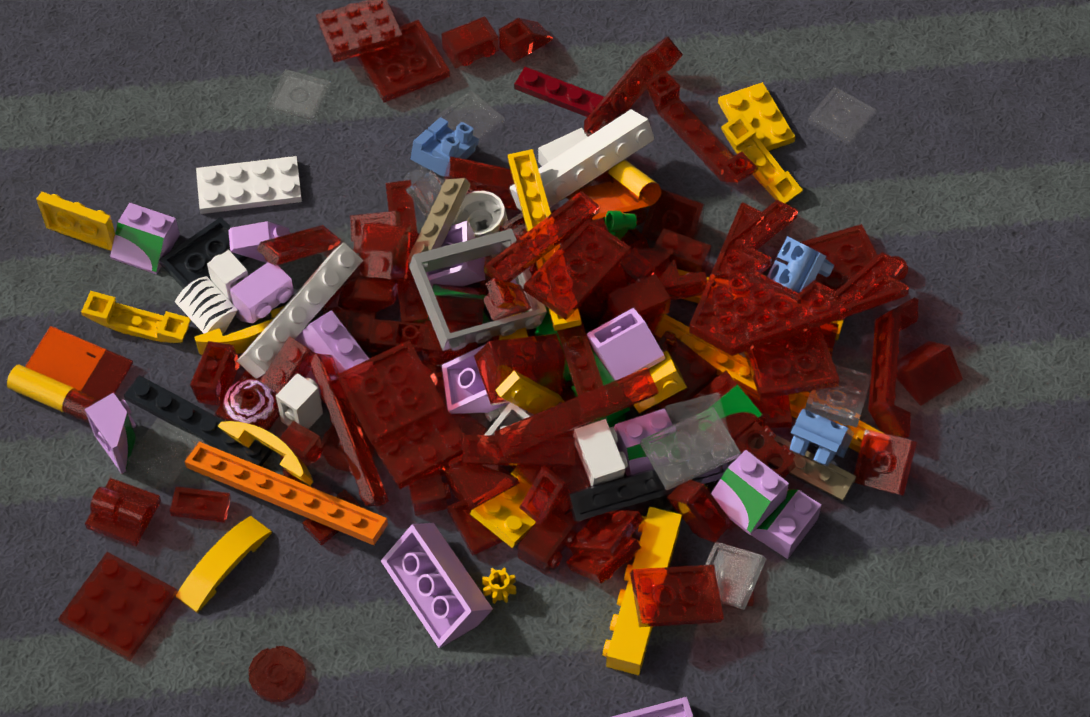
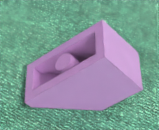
(246, 238)

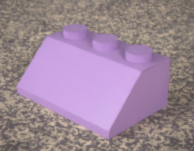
(330, 337)

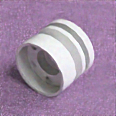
(483, 212)

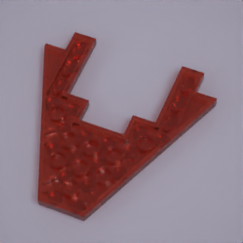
(751, 310)

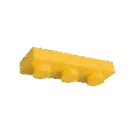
(527, 394)

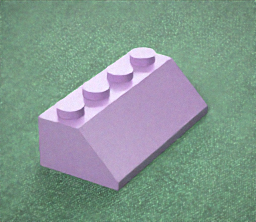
(435, 583)

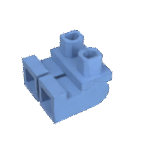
(440, 142)
(802, 265)
(822, 433)

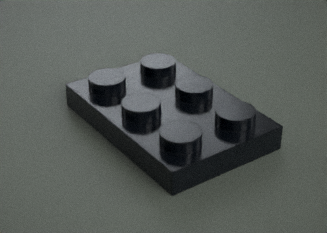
(190, 258)

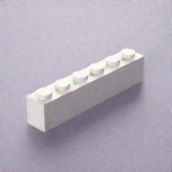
(593, 156)
(300, 309)

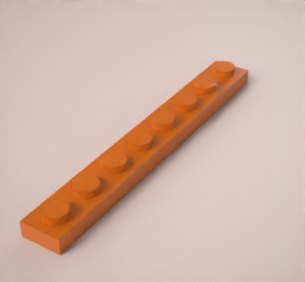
(287, 493)

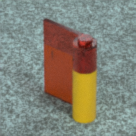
(621, 189)
(69, 373)

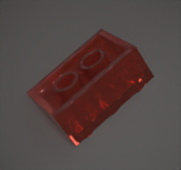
(533, 357)

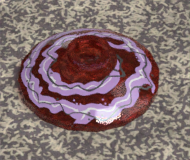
(250, 411)

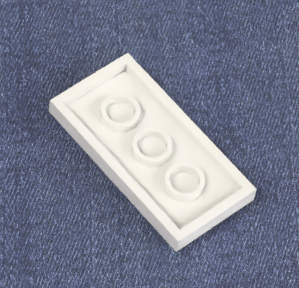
(248, 185)

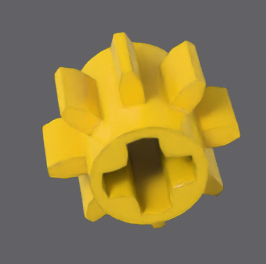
(494, 589)

